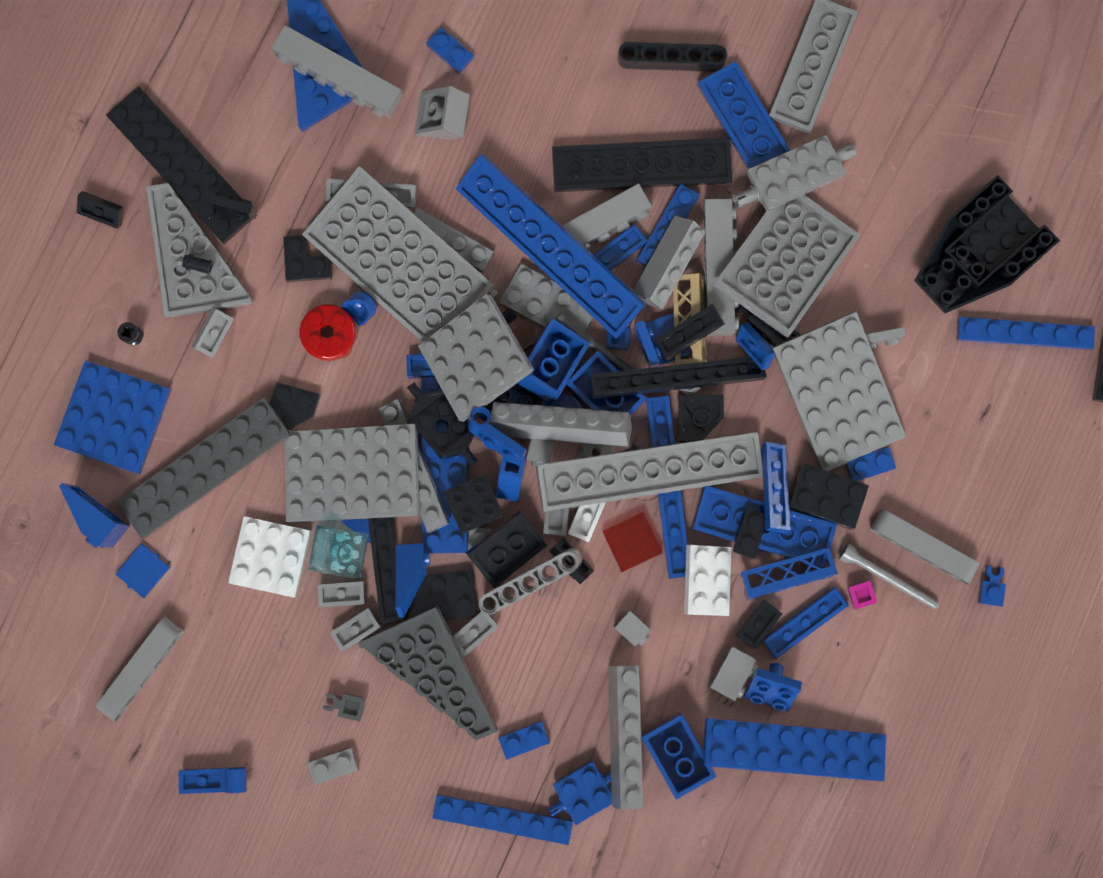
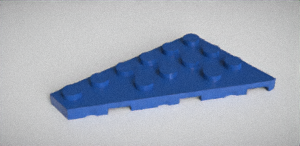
(312, 99)

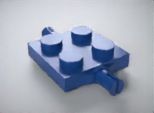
(582, 793)

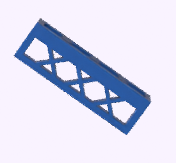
(787, 583)

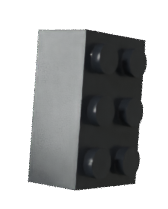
(827, 496)

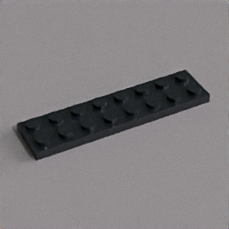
(176, 161)
(642, 164)

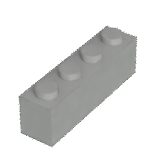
(610, 217)
(668, 262)

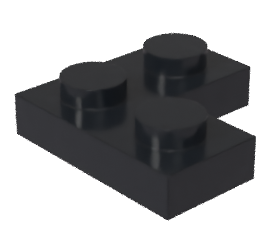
(300, 266)

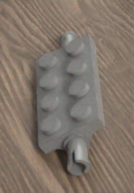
(795, 173)

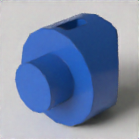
(360, 307)

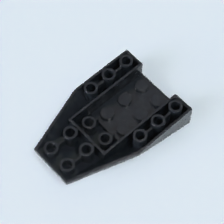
(982, 249)

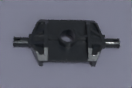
(435, 407)

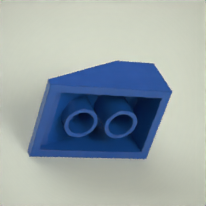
(92, 518)

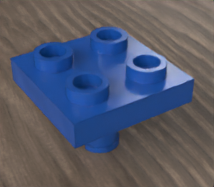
(773, 688)

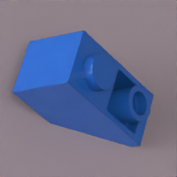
(510, 480)

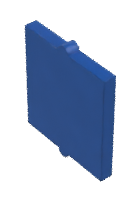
(143, 570)

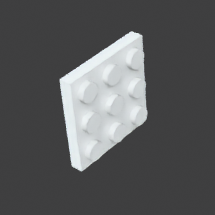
(269, 557)

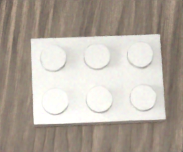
(707, 580)

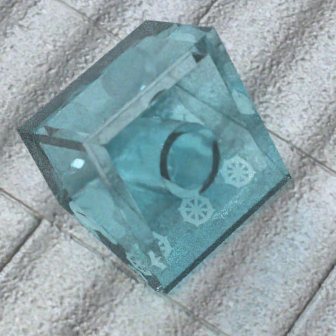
(338, 552)

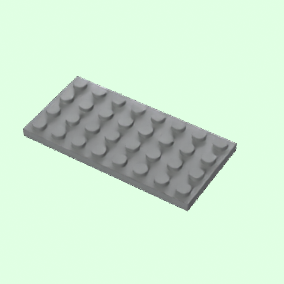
(395, 256)

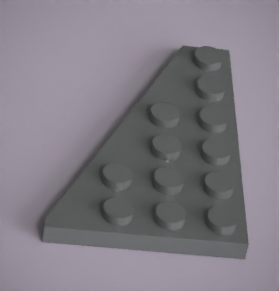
(431, 662)

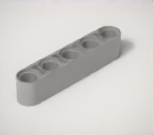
(924, 546)
(522, 588)
(139, 669)

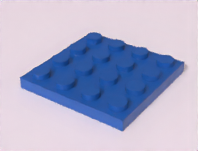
(112, 417)

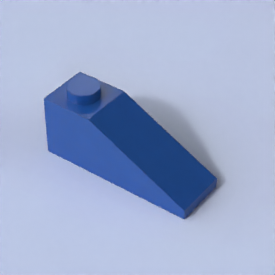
(410, 573)

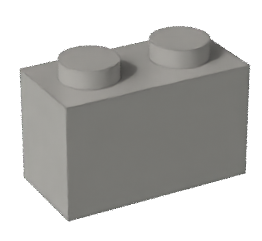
(733, 673)

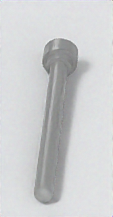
(850, 555)

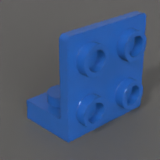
(648, 333)

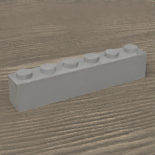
(337, 72)
(718, 252)
(562, 424)
(625, 737)

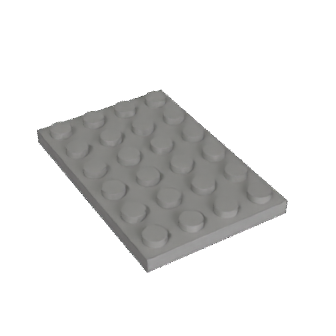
(787, 262)
(838, 392)
(352, 473)

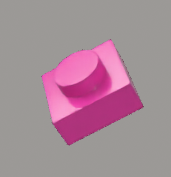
(862, 595)

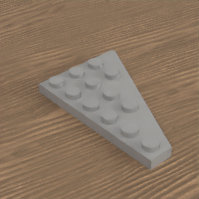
(179, 234)

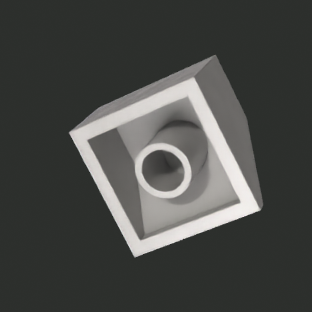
(442, 113)

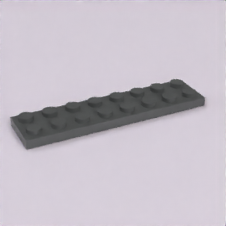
(203, 468)

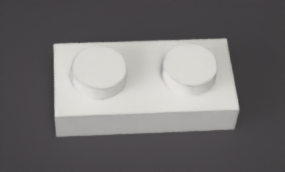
(586, 521)

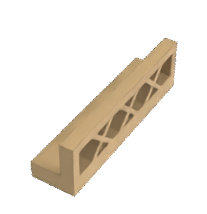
(697, 303)

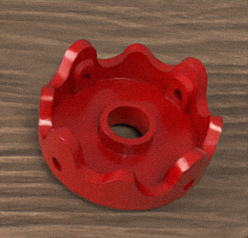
(341, 341)

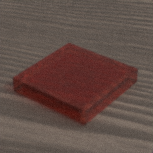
(632, 542)

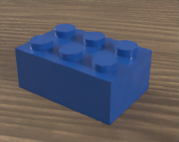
(553, 360)
(580, 387)
(677, 755)

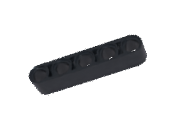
(682, 51)

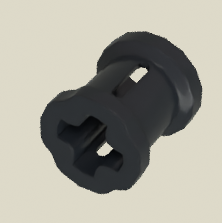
(123, 333)

